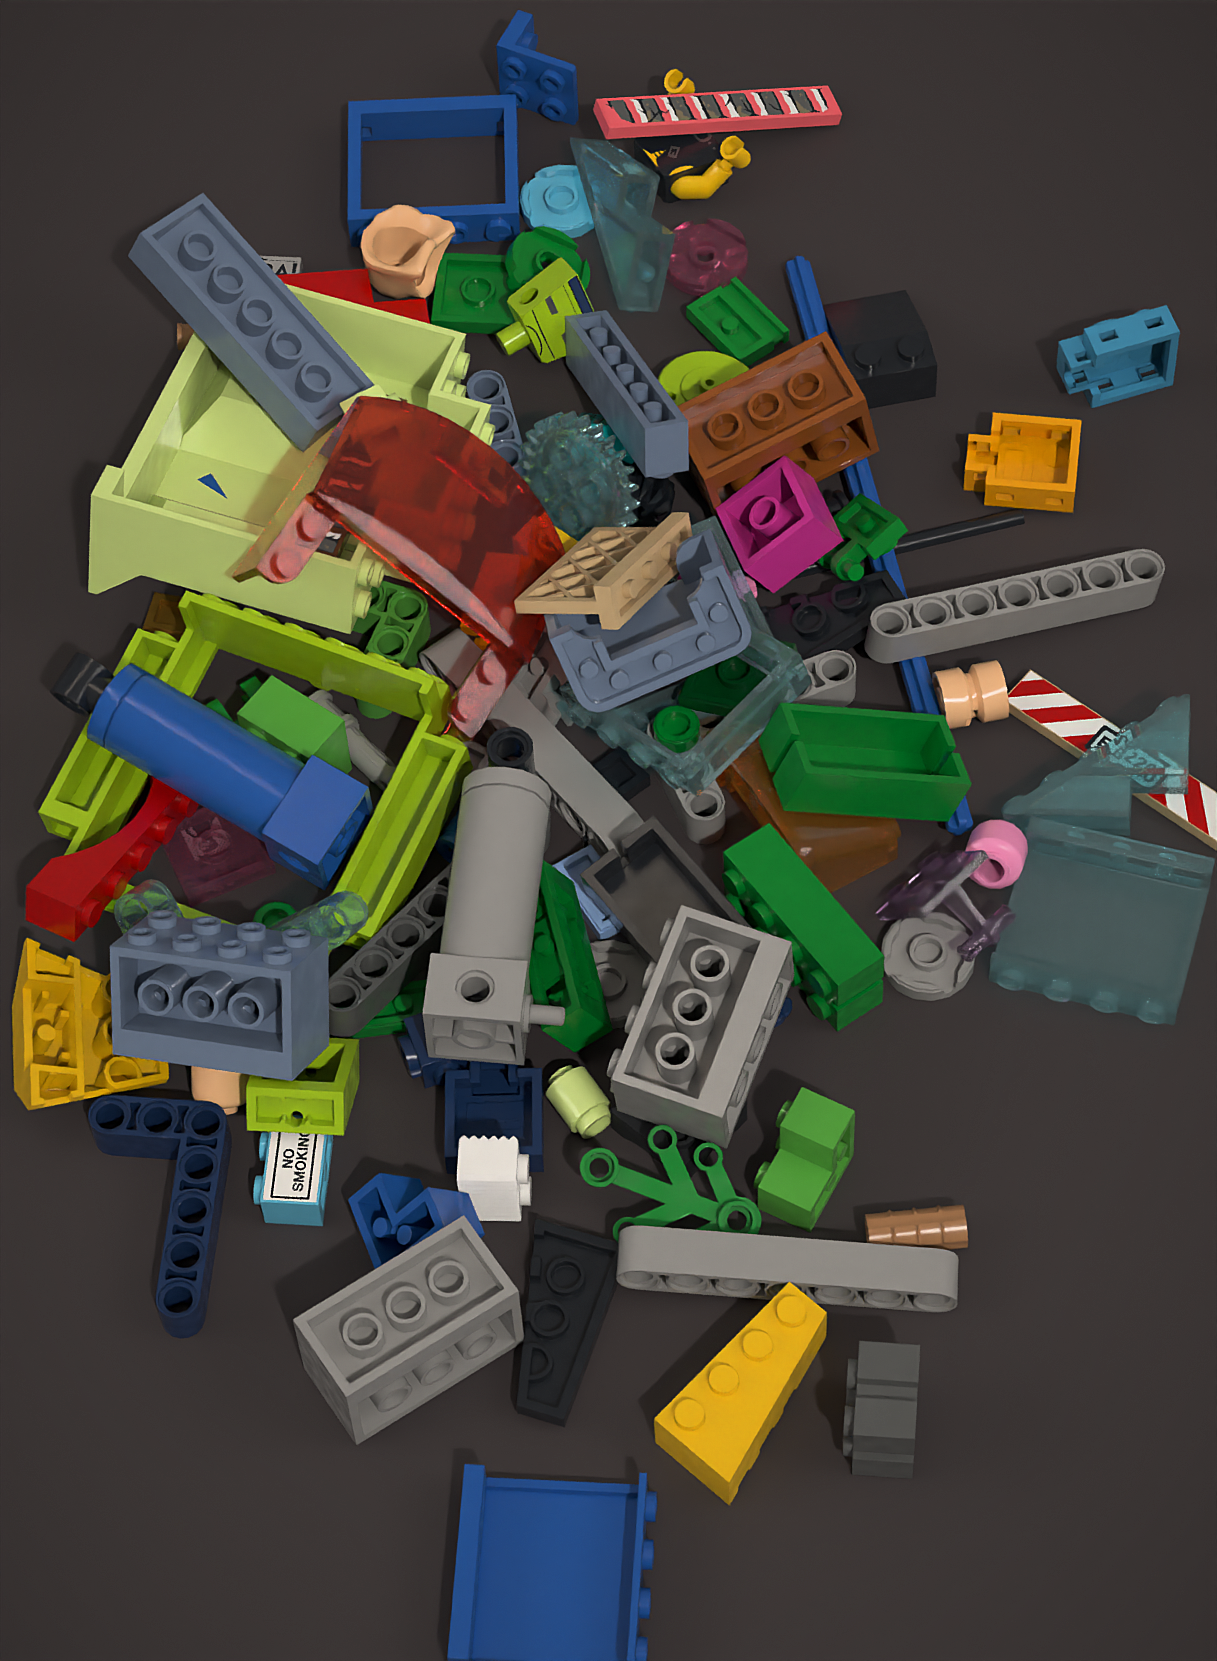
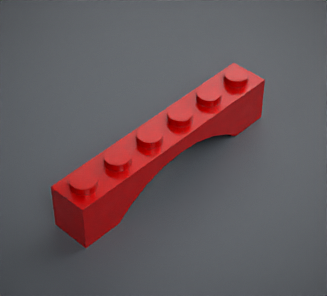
(78, 886)

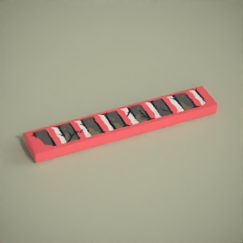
(716, 112)

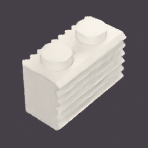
(494, 1177)

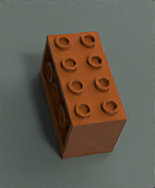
(788, 406)

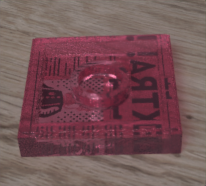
(215, 857)

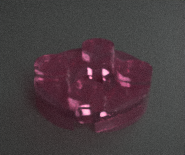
(715, 237)

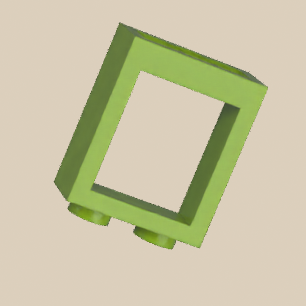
(321, 1097)

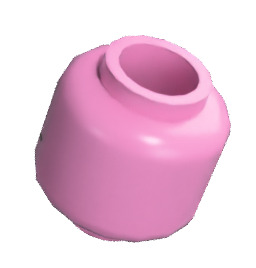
(1006, 853)

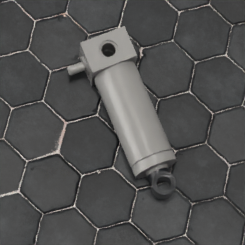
(479, 981)

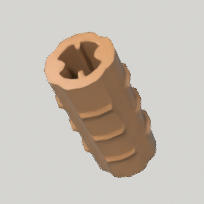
(926, 1227)

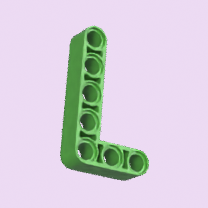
(393, 633)

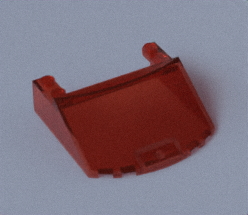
(437, 513)

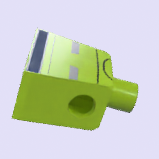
(541, 312)

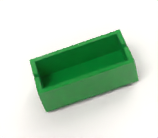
(864, 762)
(783, 898)

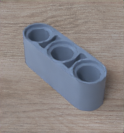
(491, 389)

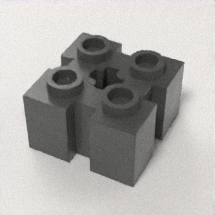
(882, 1409)

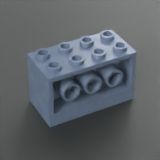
(220, 995)

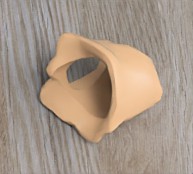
(405, 251)

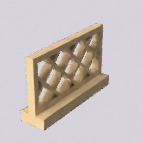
(609, 572)

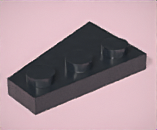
(833, 618)

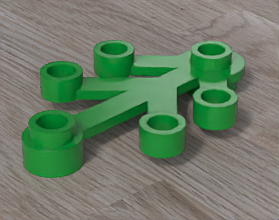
(680, 1197)

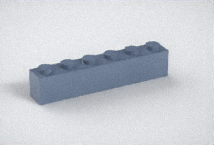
(627, 394)

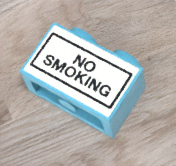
(293, 1177)

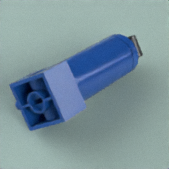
(300, 810)

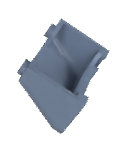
(667, 639)

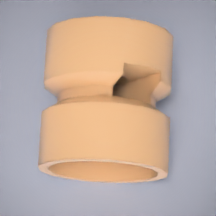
(972, 694)

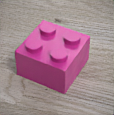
(779, 524)

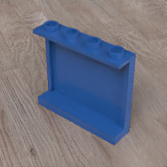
(551, 1570)

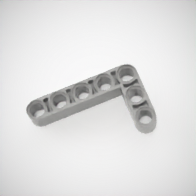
(820, 692)

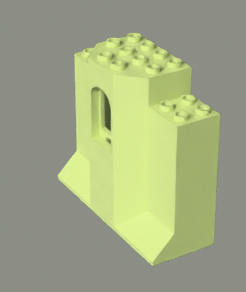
(175, 529)

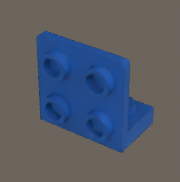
(536, 79)

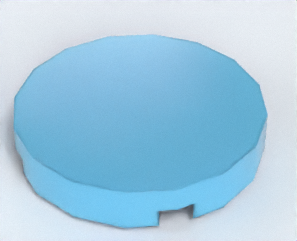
(556, 201)

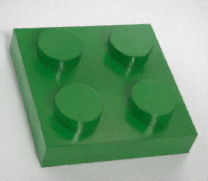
(472, 294)

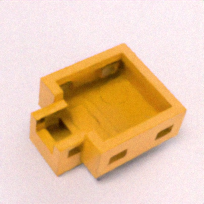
(1025, 462)

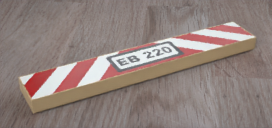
(1080, 728)

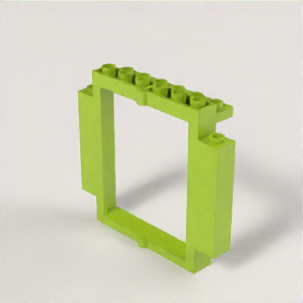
(101, 789)

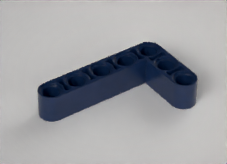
(189, 1195)

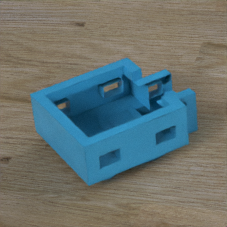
(1118, 354)

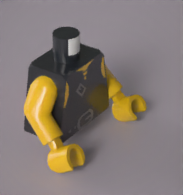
(689, 163)

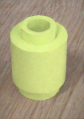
(579, 1101)

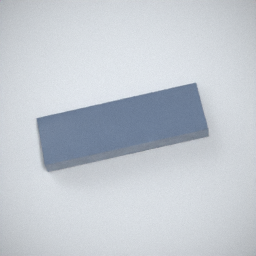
(249, 319)

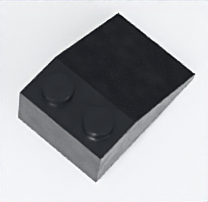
(884, 347)

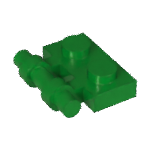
(866, 532)

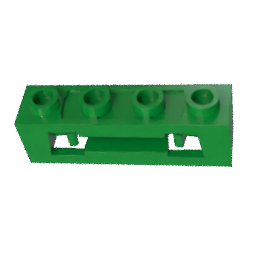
(566, 964)

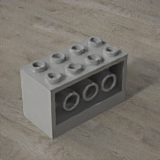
(701, 1025)
(410, 1329)

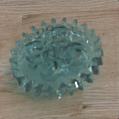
(578, 475)

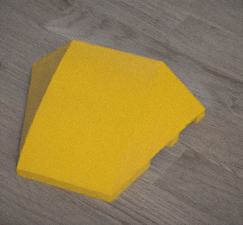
(67, 1034)

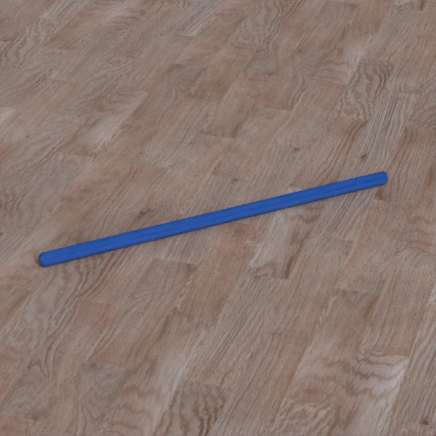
(860, 480)

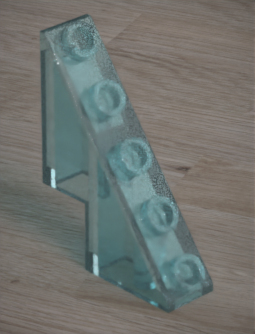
(621, 207)
(1100, 786)

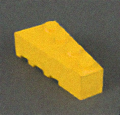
(741, 1393)

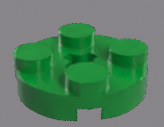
(539, 246)

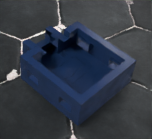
(496, 1103)

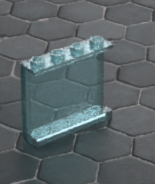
(1103, 921)

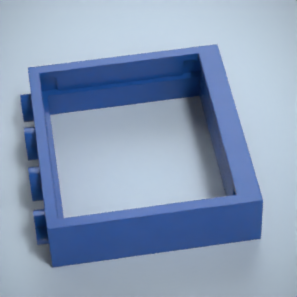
(439, 119)

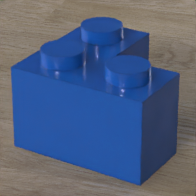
(399, 1213)

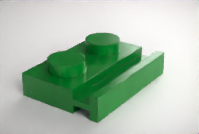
(737, 322)

